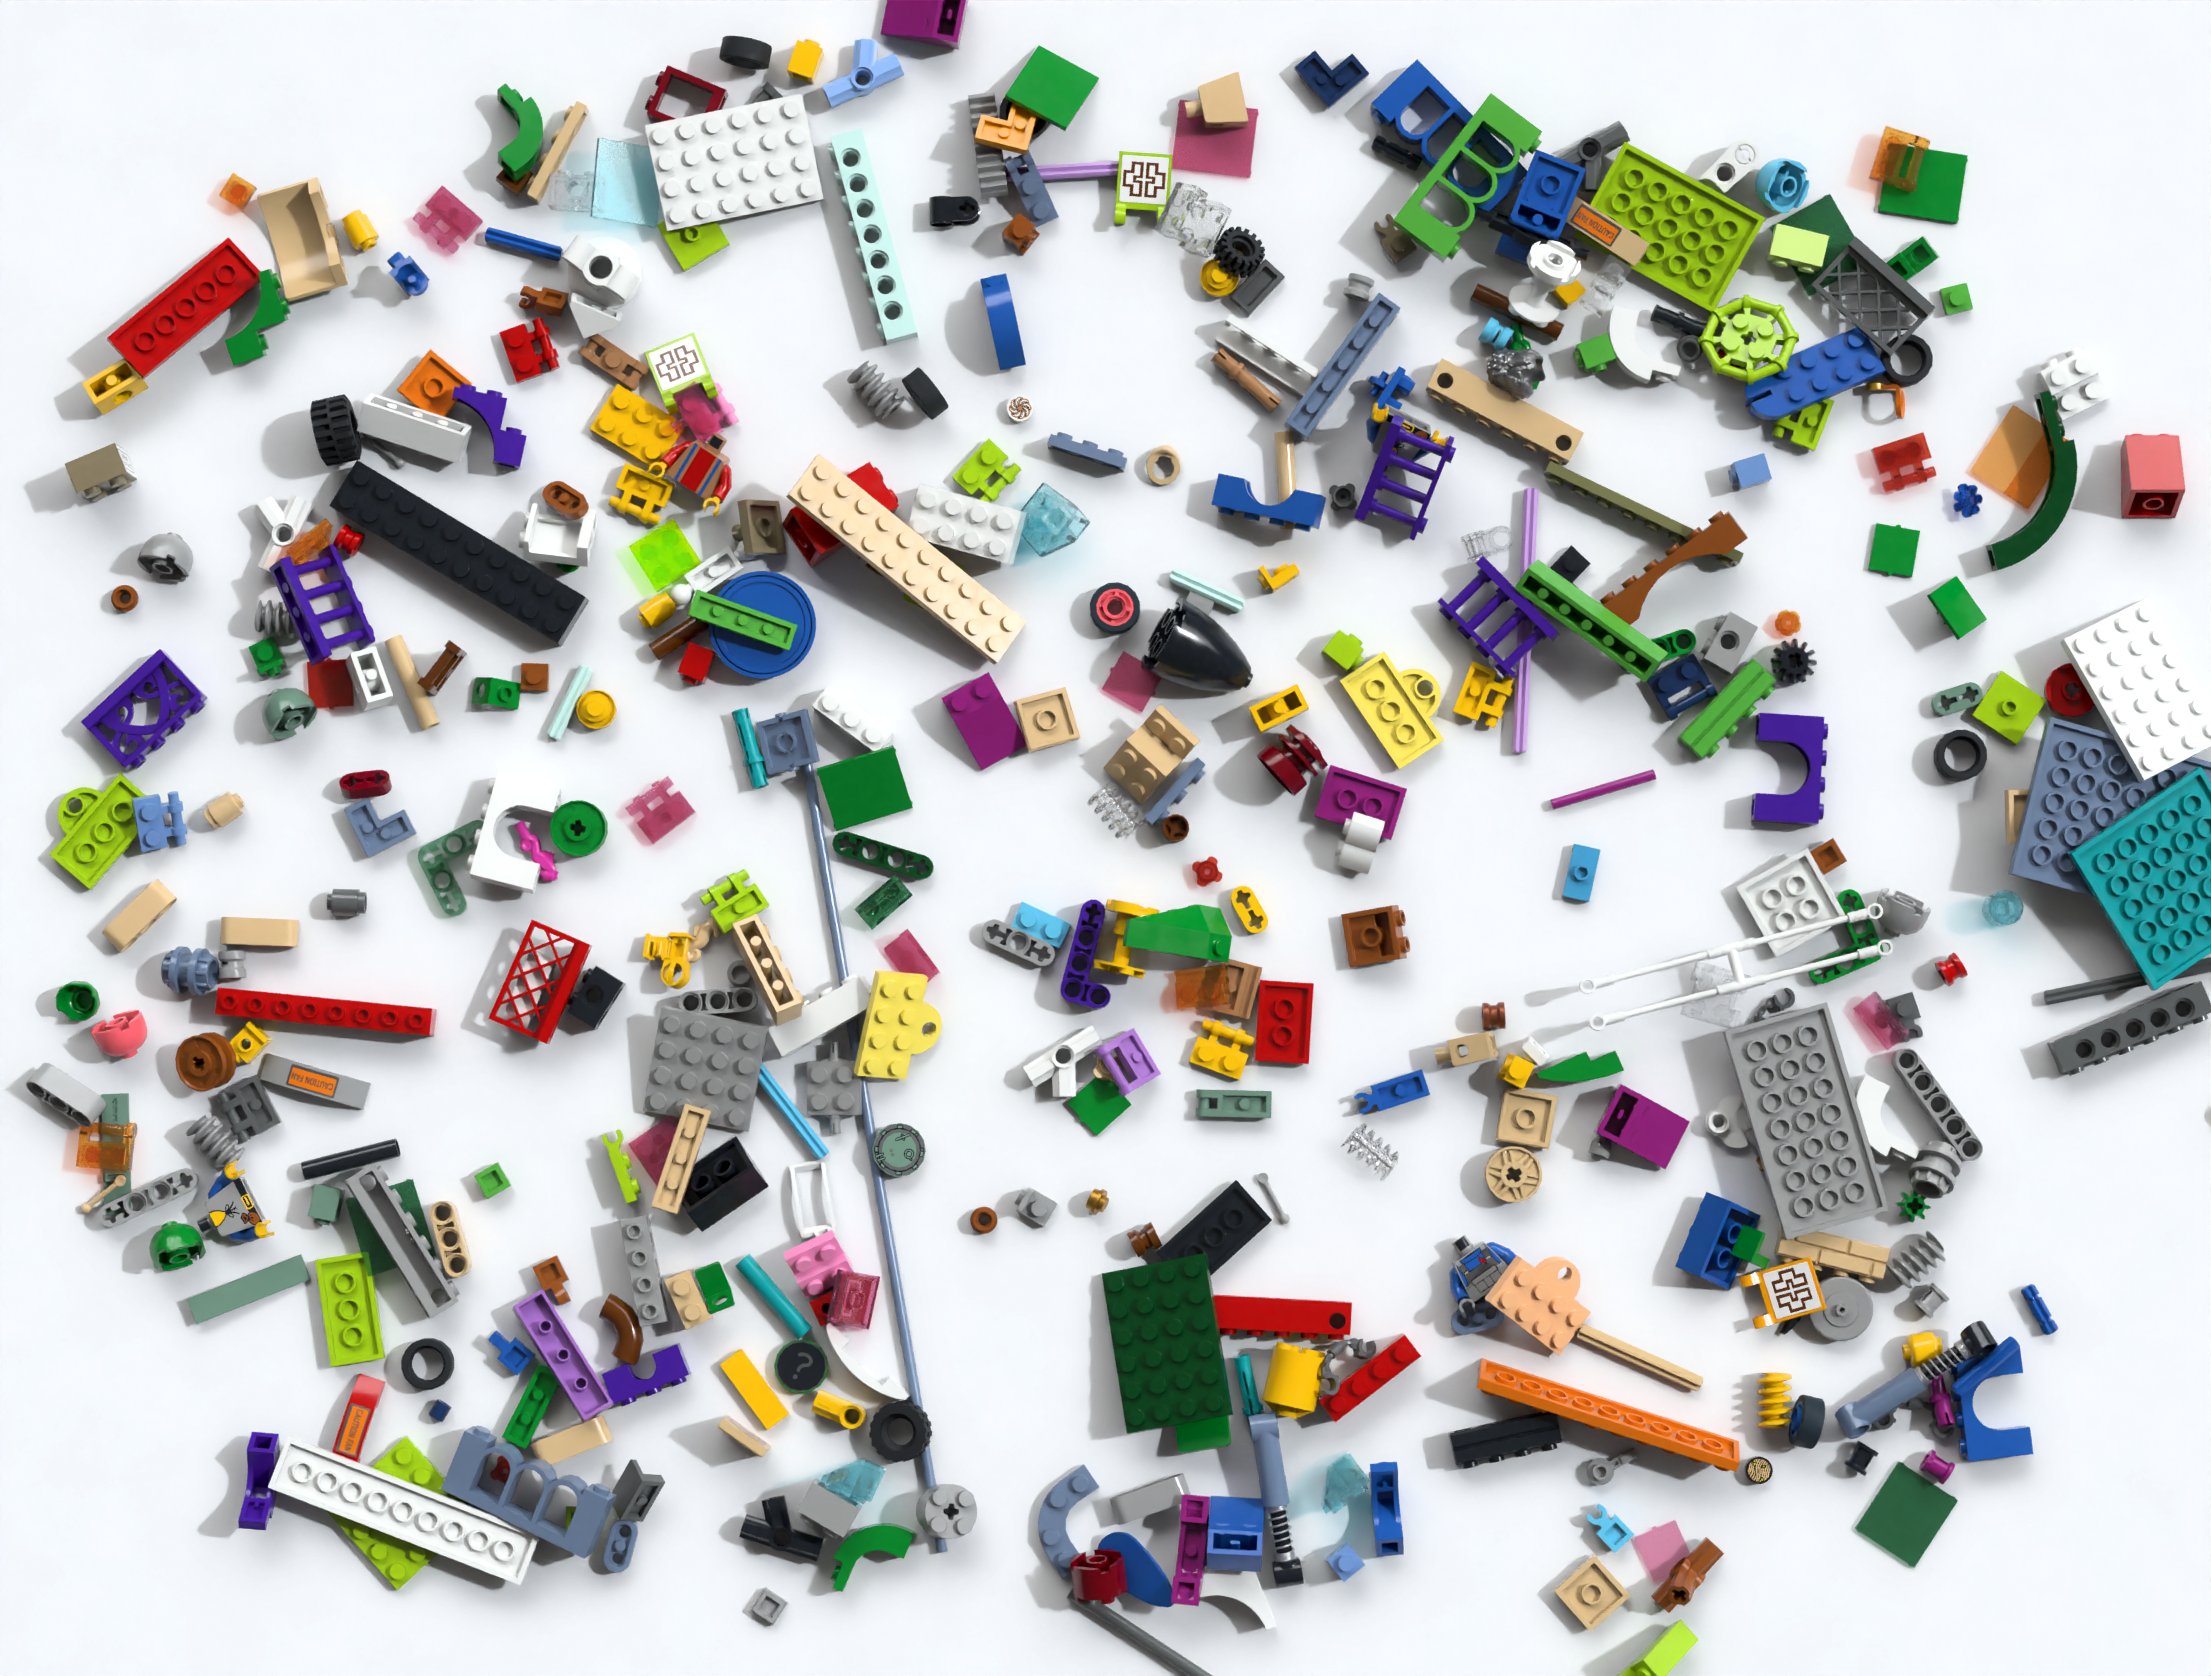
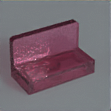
(910, 956)

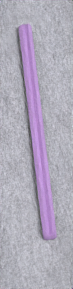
(1522, 681)

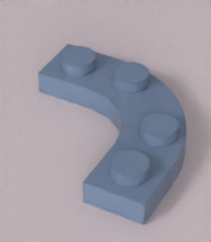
(1054, 1514)

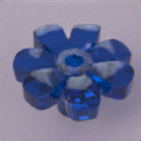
(1967, 500)

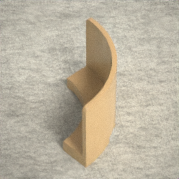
(303, 239)

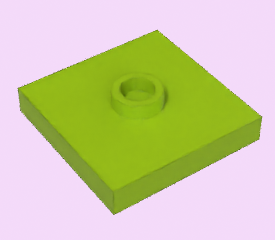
(694, 243)
(2008, 708)

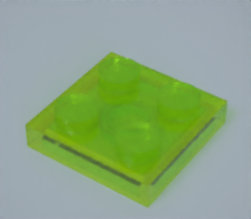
(665, 555)

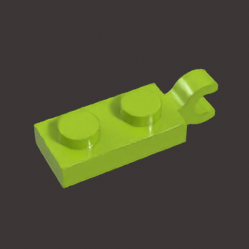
(621, 1164)

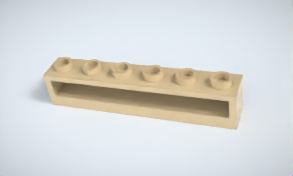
(1504, 412)

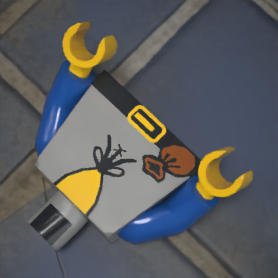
(1378, 426)
(234, 1209)

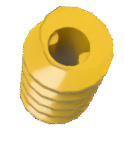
(1774, 1400)

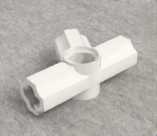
(276, 521)
(1063, 1074)

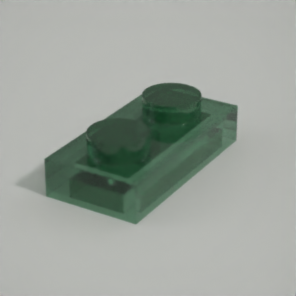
(883, 902)

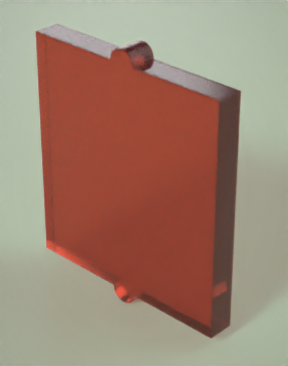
(330, 684)

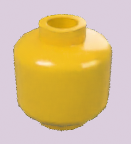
(1921, 1348)

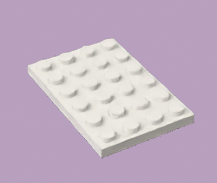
(734, 162)
(2142, 689)

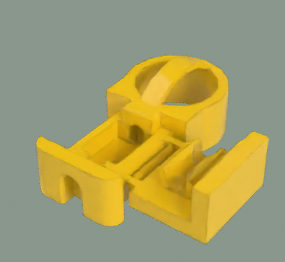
(672, 953)

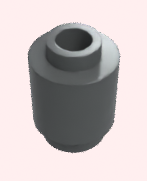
(347, 902)

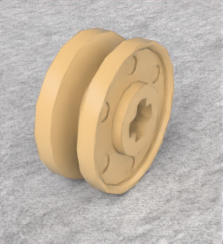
(1512, 1190)

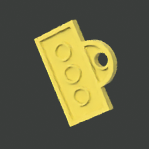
(1395, 707)
(895, 1025)

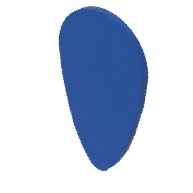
(1143, 1574)

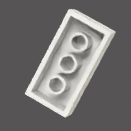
(967, 523)

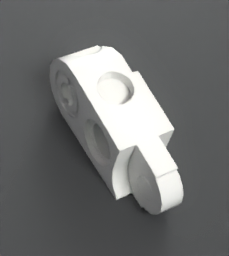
(1737, 166)

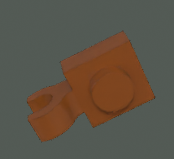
(546, 301)
(551, 1276)

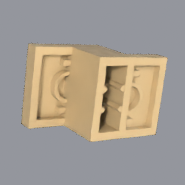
(1151, 754)

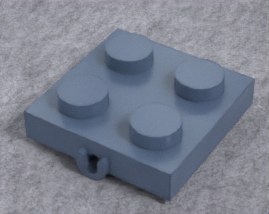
(787, 742)

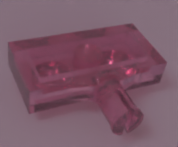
(697, 411)

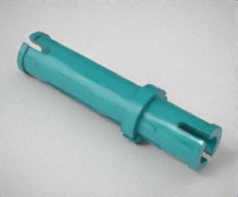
(751, 753)
(1249, 1393)

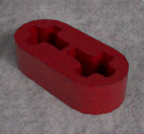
(365, 784)

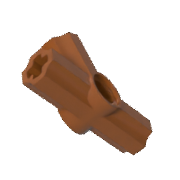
(1687, 1576)

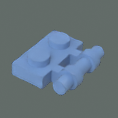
(150, 822)

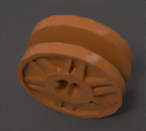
(205, 1061)

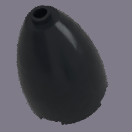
(1195, 652)

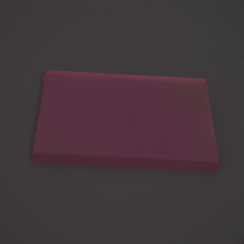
(1213, 149)

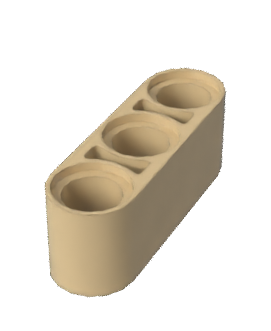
(139, 915)
(259, 932)
(447, 1252)
(572, 1441)

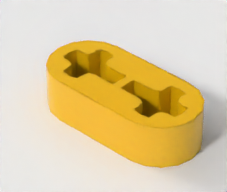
(1254, 906)

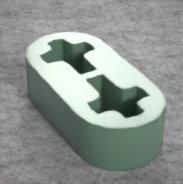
(1954, 693)

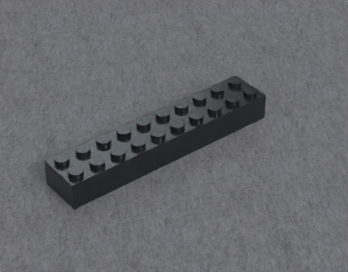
(459, 552)

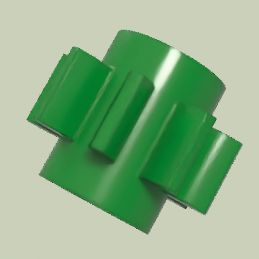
(1907, 1211)

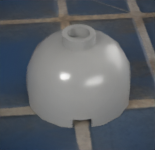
(167, 556)
(1901, 913)

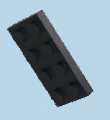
(1219, 1229)

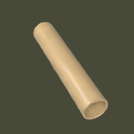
(1285, 467)
(409, 678)

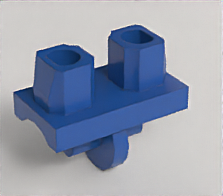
(408, 274)
(1399, 382)

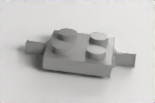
(833, 1088)

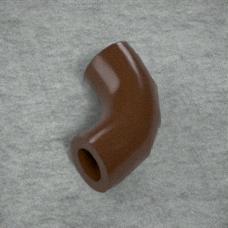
(627, 1328)

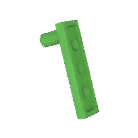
(742, 620)

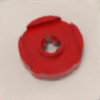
(2059, 700)

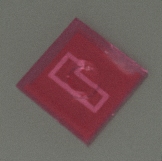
(853, 1299)

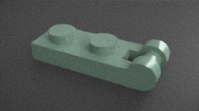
(1235, 1103)

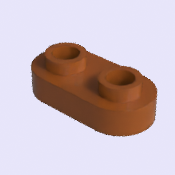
(569, 502)

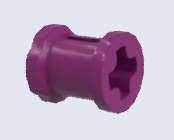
(1937, 1466)

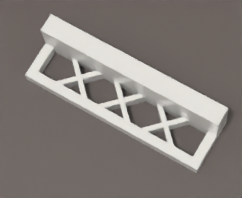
(1267, 355)

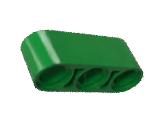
(1669, 644)

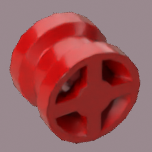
(349, 540)
(1951, 969)

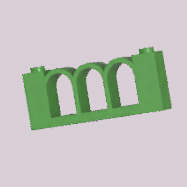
(1506, 126)

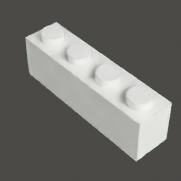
(414, 428)
(823, 1015)

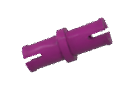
(1940, 1402)

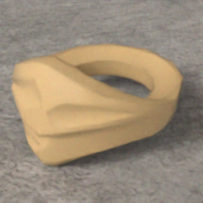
(1163, 450)

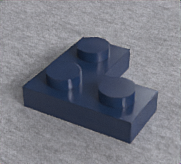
(1331, 84)

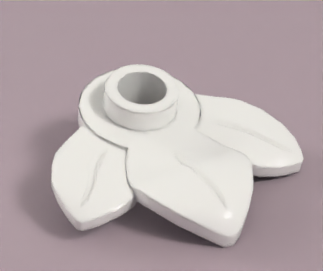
(1734, 1122)

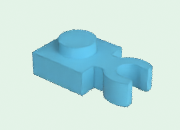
(1612, 1530)

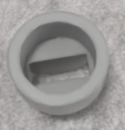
(1599, 1149)

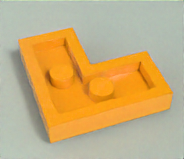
(1008, 135)

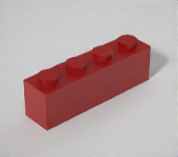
(1370, 1377)

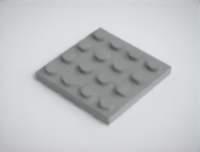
(705, 1065)

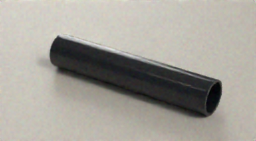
(350, 1159)

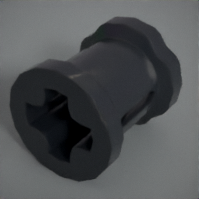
(1861, 1458)

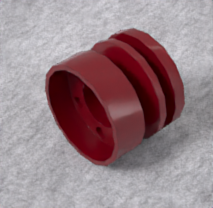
(1292, 760)

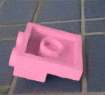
(817, 1263)

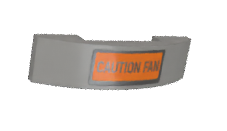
(315, 1081)

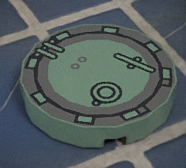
(898, 1150)

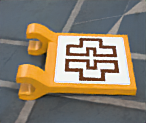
(1787, 1291)

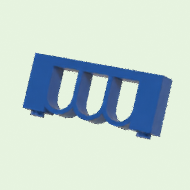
(1405, 92)

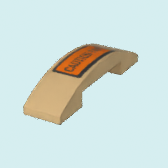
(1606, 231)

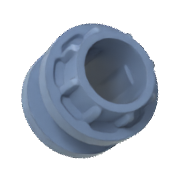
(190, 970)

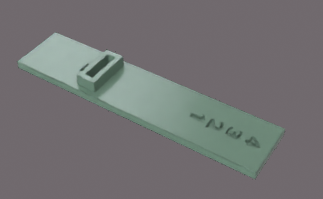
(116, 1113)
(248, 1289)

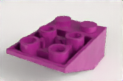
(926, 21)
(1641, 1126)

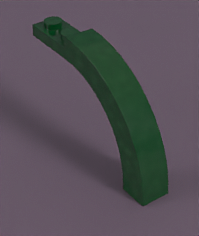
(2057, 496)

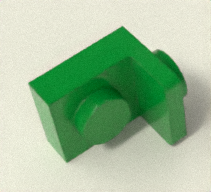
(268, 657)

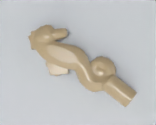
(703, 935)

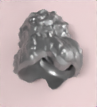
(1515, 371)

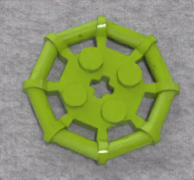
(1748, 326)

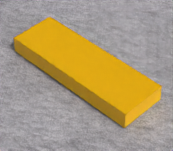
(754, 1389)

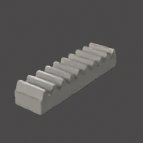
(989, 159)

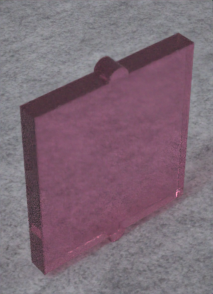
(1131, 682)
(1662, 1549)

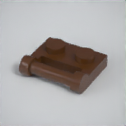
(442, 668)

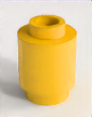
(360, 230)
(656, 610)

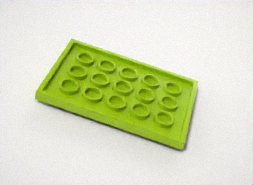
(1691, 229)

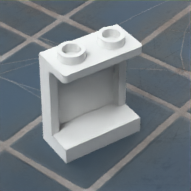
(558, 538)

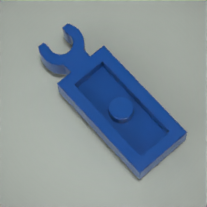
(1395, 1091)

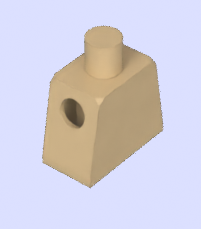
(1220, 103)
(1480, 1047)

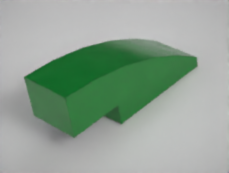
(1582, 1069)

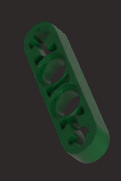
(884, 852)

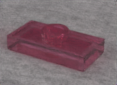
(1881, 1020)

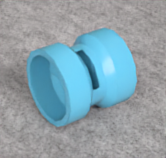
(1491, 330)

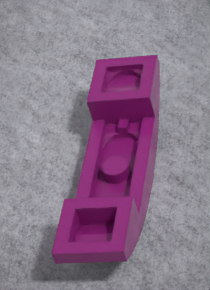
(1191, 1550)

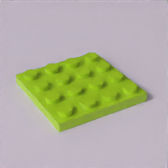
(393, 1556)

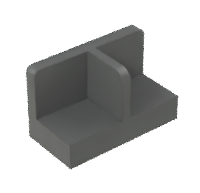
(636, 1492)

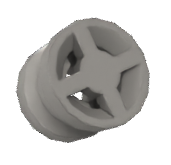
(1358, 287)

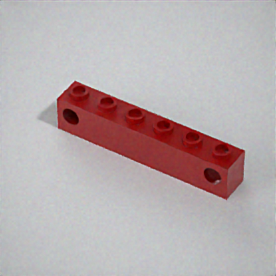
(1281, 1316)

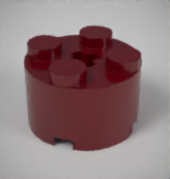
(1098, 1576)

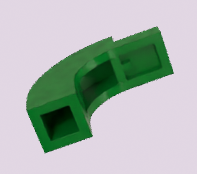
(525, 149)
(874, 1537)

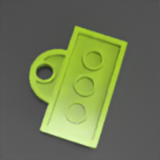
(98, 831)

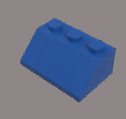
(1713, 1238)

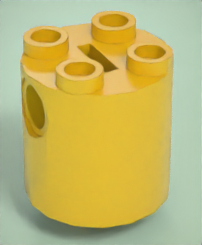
(1293, 1380)

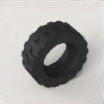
(882, 1441)

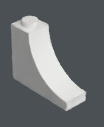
(1240, 1586)

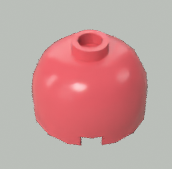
(121, 1035)

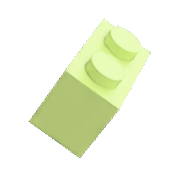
(1797, 248)

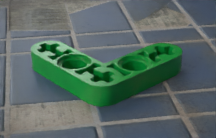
(1857, 964)

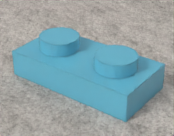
(1041, 925)

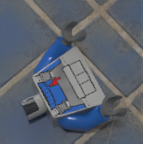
(1476, 1270)

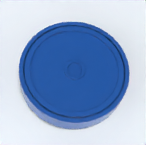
(774, 596)

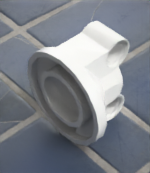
(613, 290)

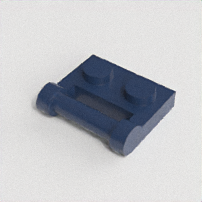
(1678, 678)

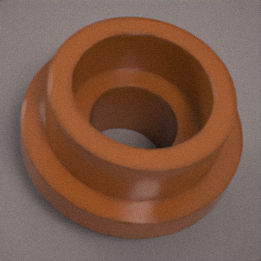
(119, 592)
(983, 1228)

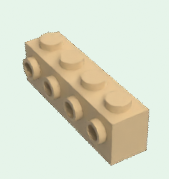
(767, 969)

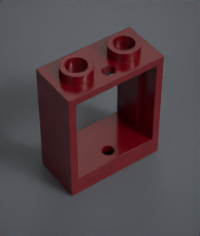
(716, 103)

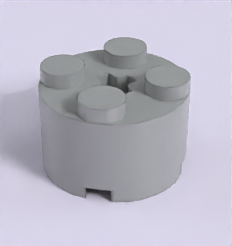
(961, 1515)

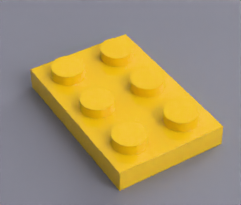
(636, 426)

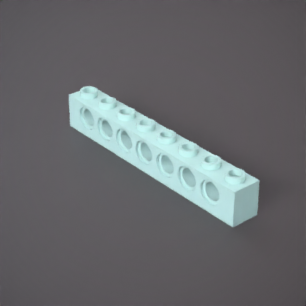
(854, 144)

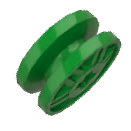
(566, 838)

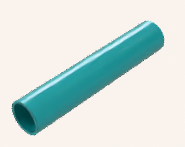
(773, 1296)

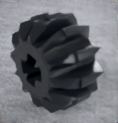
(1784, 662)

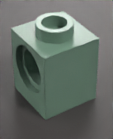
(326, 1204)

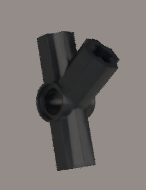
(776, 1520)

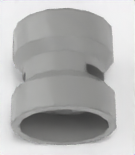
(232, 964)

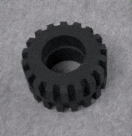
(335, 430)

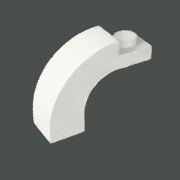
(1629, 356)
(1869, 1098)

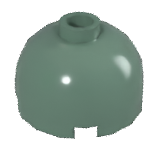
(286, 711)

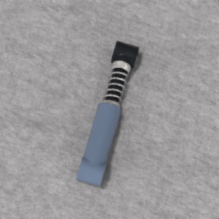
(1858, 1416)
(1275, 1497)

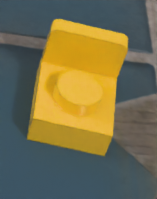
(1283, 575)

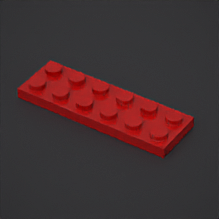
(185, 308)

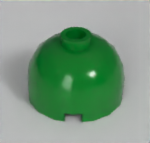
(175, 1246)

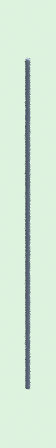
(869, 1126)

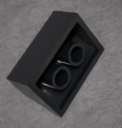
(722, 1184)

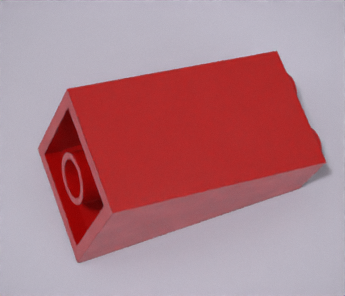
(818, 543)

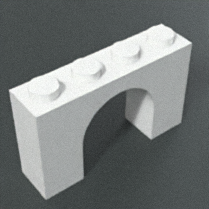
(508, 795)

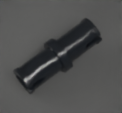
(1677, 321)

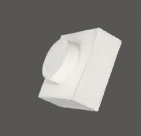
(1534, 1052)

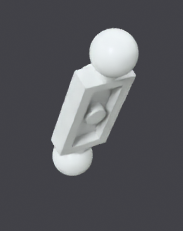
(710, 573)

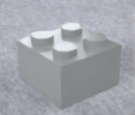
(828, 1509)

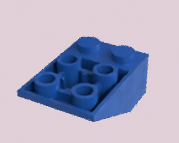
(1235, 1534)

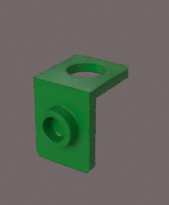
(497, 692)
(715, 1286)

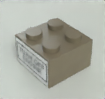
(101, 472)

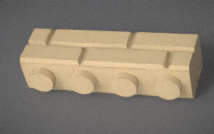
(1837, 1253)

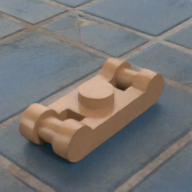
(614, 361)

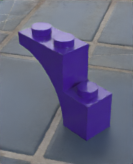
(491, 407)

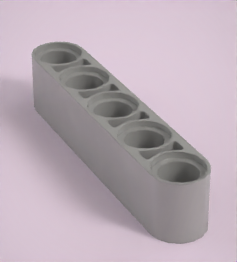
(1925, 1097)

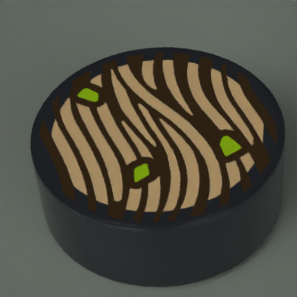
(1758, 1470)

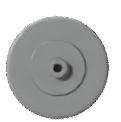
(1847, 1309)

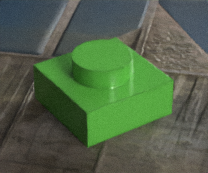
(1955, 299)
(492, 1180)

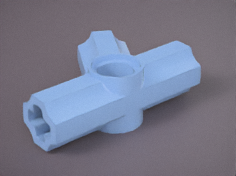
(864, 64)

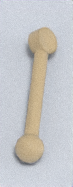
(120, 1180)

